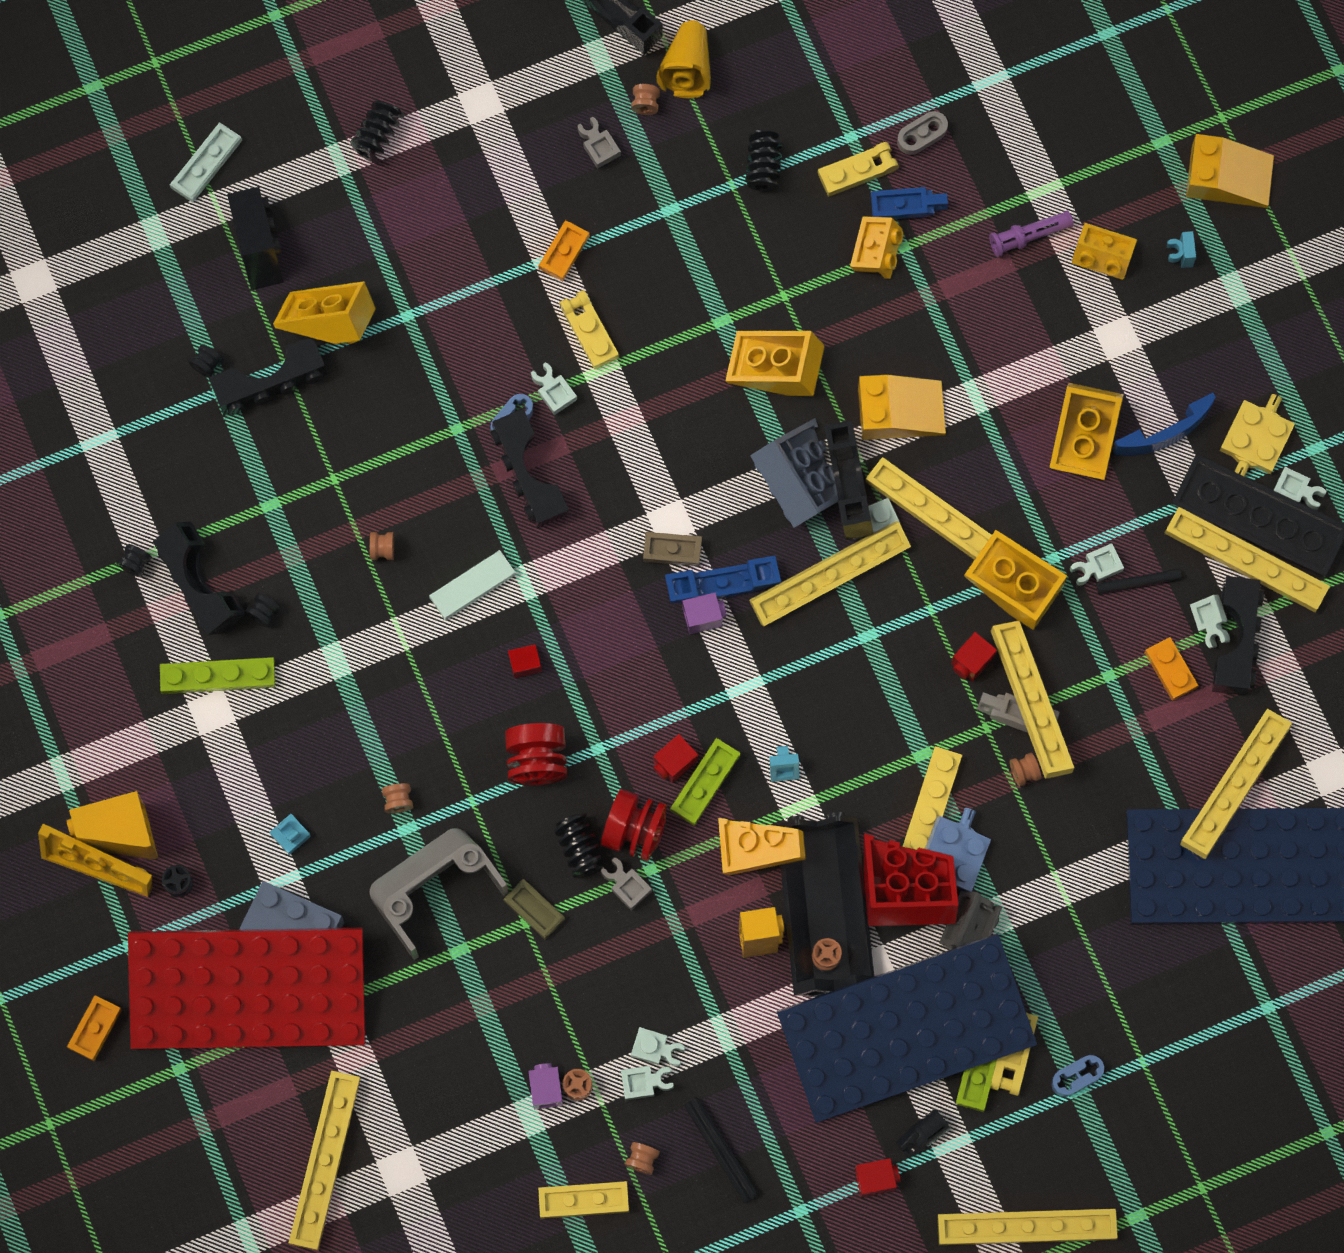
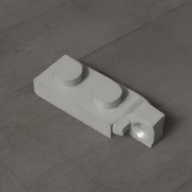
(1004, 710)

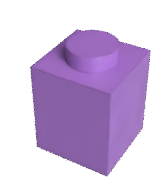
(703, 613)
(545, 1086)

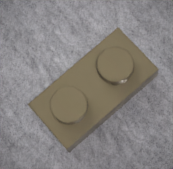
(672, 549)

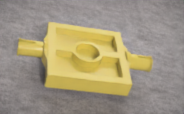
(1257, 436)

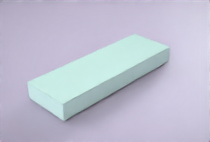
(206, 162)
(472, 585)

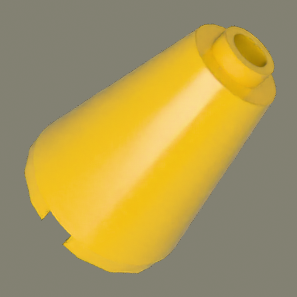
(686, 62)

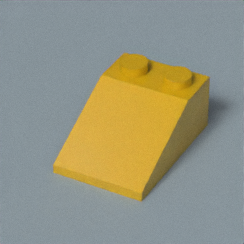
(1229, 172)
(328, 313)
(776, 361)
(900, 407)
(1086, 431)
(1016, 579)

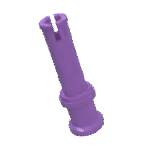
(1018, 237)

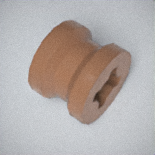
(645, 99)
(382, 546)
(1025, 769)
(397, 798)
(830, 950)
(574, 1080)
(642, 1158)

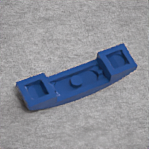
(1137, 444)
(725, 582)

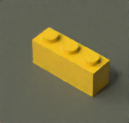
(760, 932)

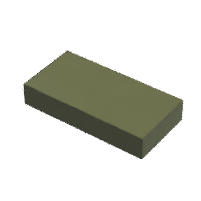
(534, 909)

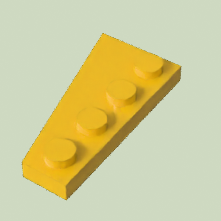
(90, 861)

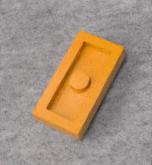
(564, 250)
(1171, 669)
(94, 1028)

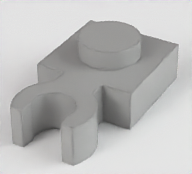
(599, 145)
(629, 887)

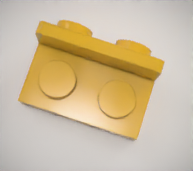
(877, 246)
(1104, 251)

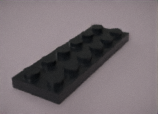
(1260, 515)

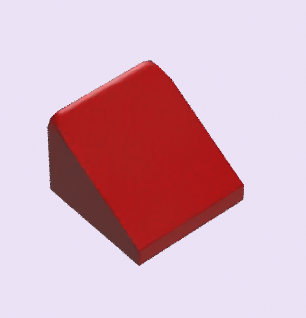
(524, 661)

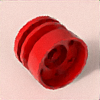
(536, 754)
(634, 825)

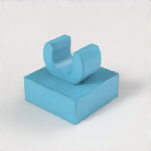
(1185, 248)
(784, 765)
(290, 834)

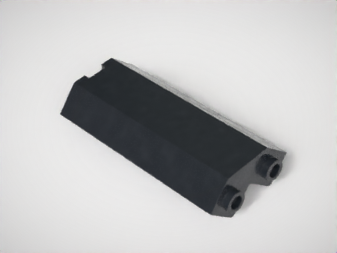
(824, 901)

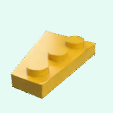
(757, 846)

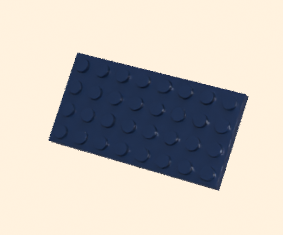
(1260, 871)
(906, 1027)

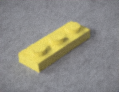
(583, 1200)

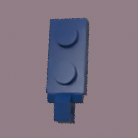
(907, 203)

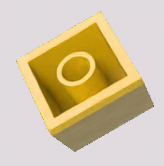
(115, 826)

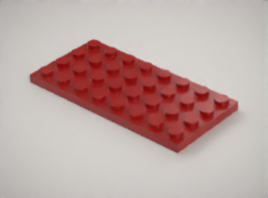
(246, 988)

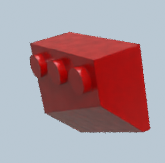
(908, 885)

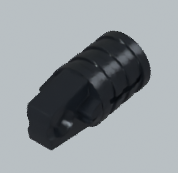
(923, 1133)

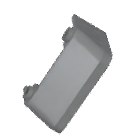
(392, 889)

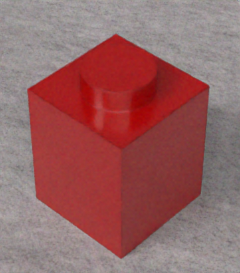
(973, 657)
(674, 759)
(876, 1177)

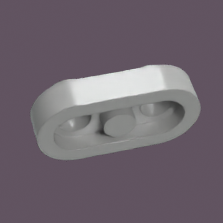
(921, 134)

